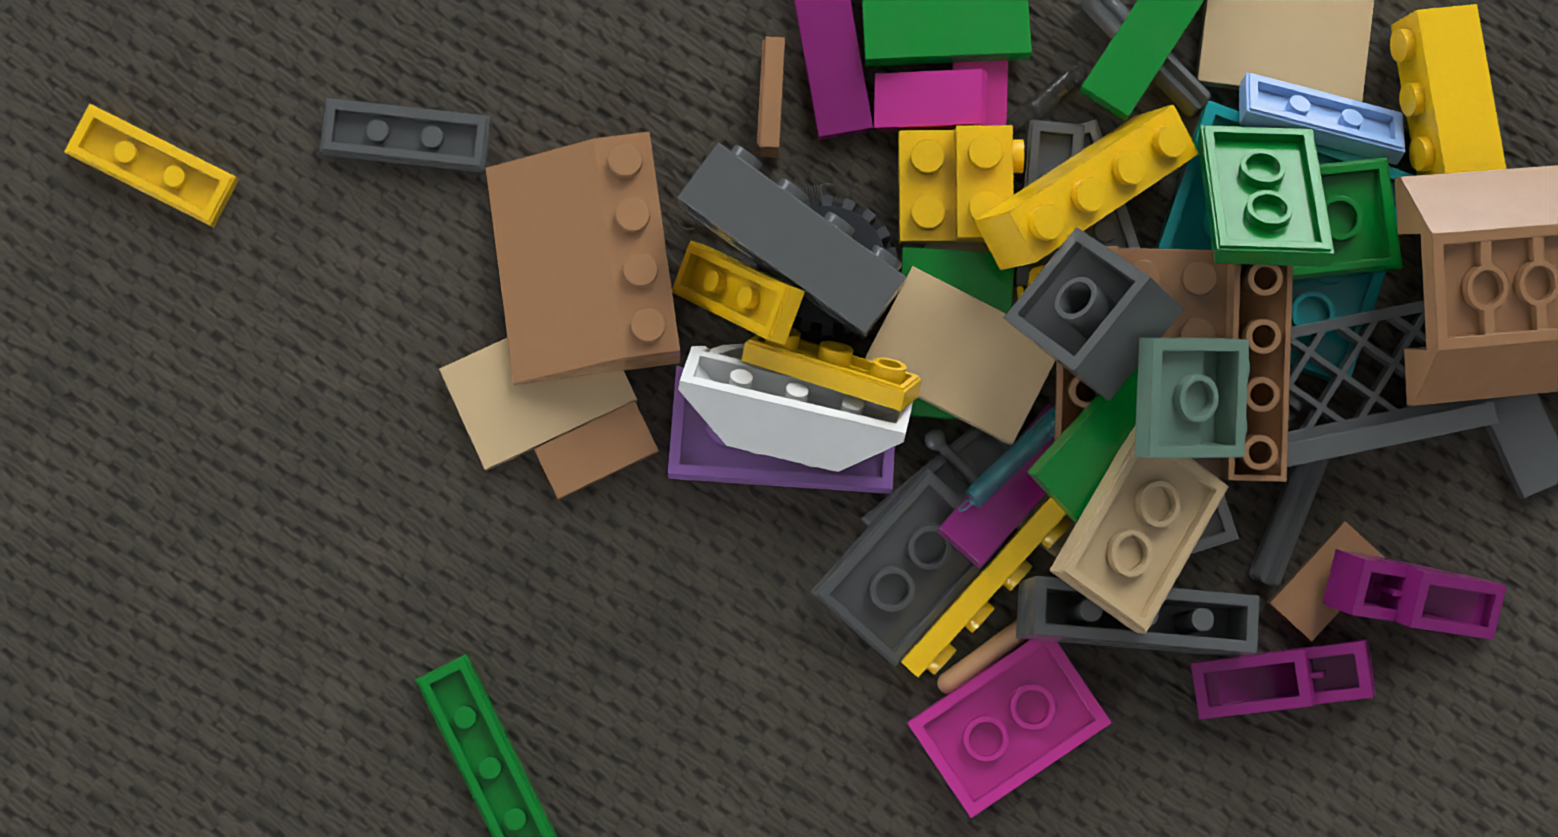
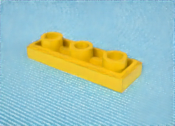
(836, 368)

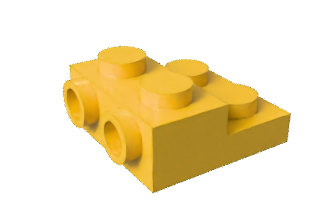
(953, 180)

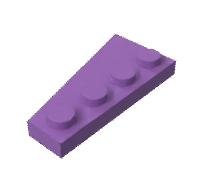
(702, 456)

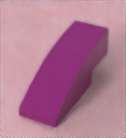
(1413, 595)
(1284, 679)

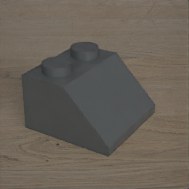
(1091, 312)

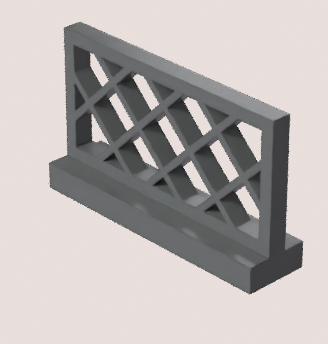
(1375, 430)

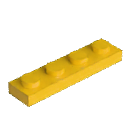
(972, 606)

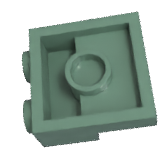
(1191, 397)

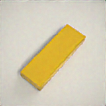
(151, 165)
(738, 292)

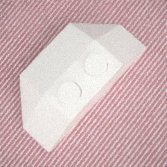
(784, 414)

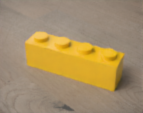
(1446, 91)
(1086, 187)

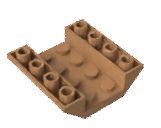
(1485, 283)
(1230, 304)

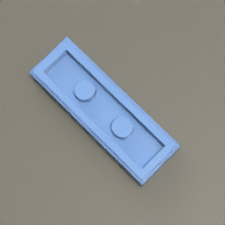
(1334, 119)

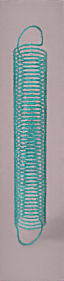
(1029, 442)

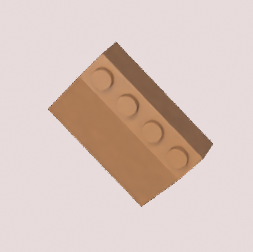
(583, 260)

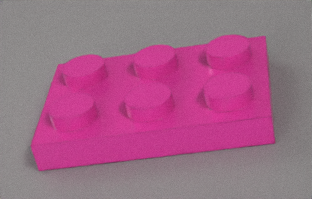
(1008, 723)

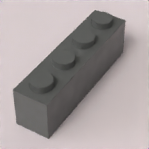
(791, 239)
(1185, 622)

